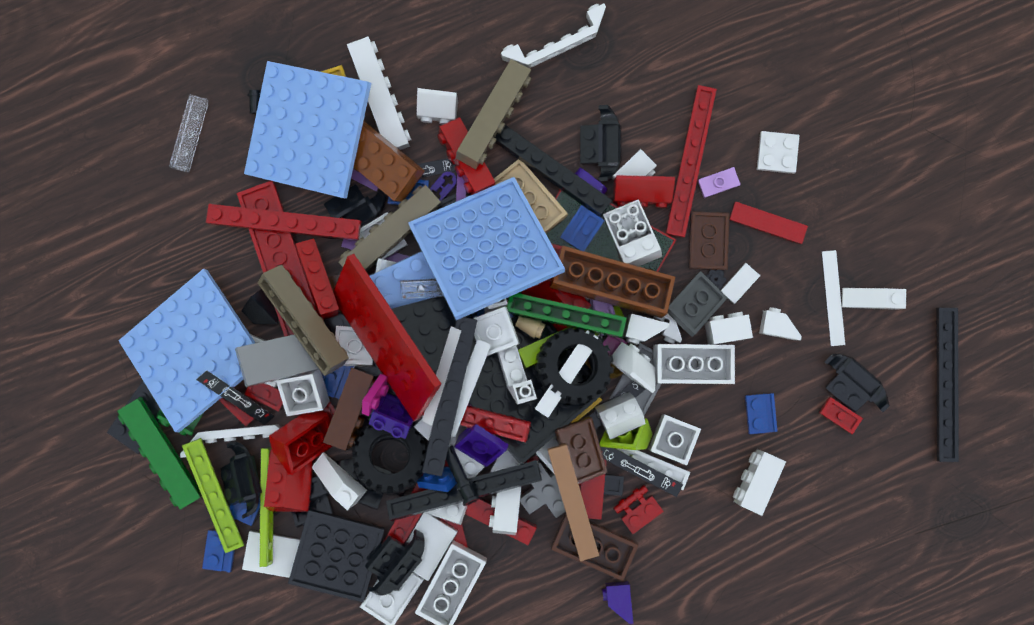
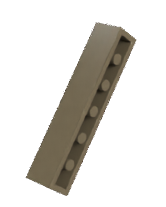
(493, 113)
(393, 229)
(303, 320)

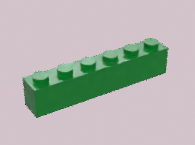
(567, 315)
(159, 452)

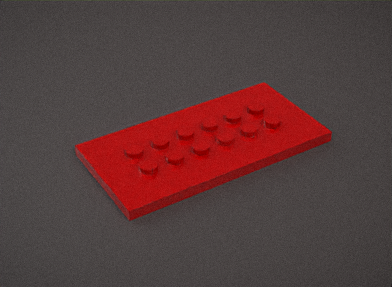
(385, 338)

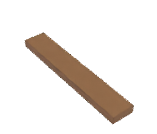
(573, 502)

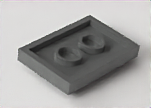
(696, 304)

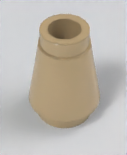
(530, 326)

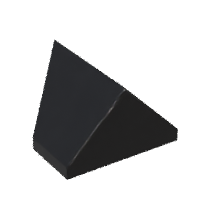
(260, 309)

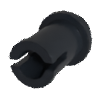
(254, 96)

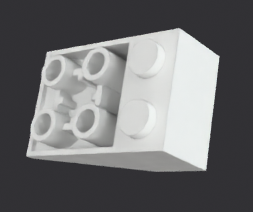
(633, 234)

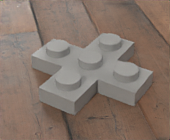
(543, 493)

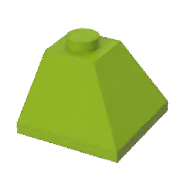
(633, 440)

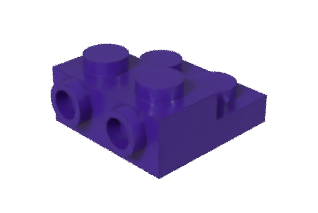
(391, 417)
(480, 445)

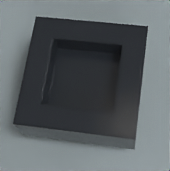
(613, 485)

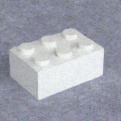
(758, 481)

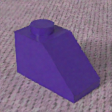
(619, 599)

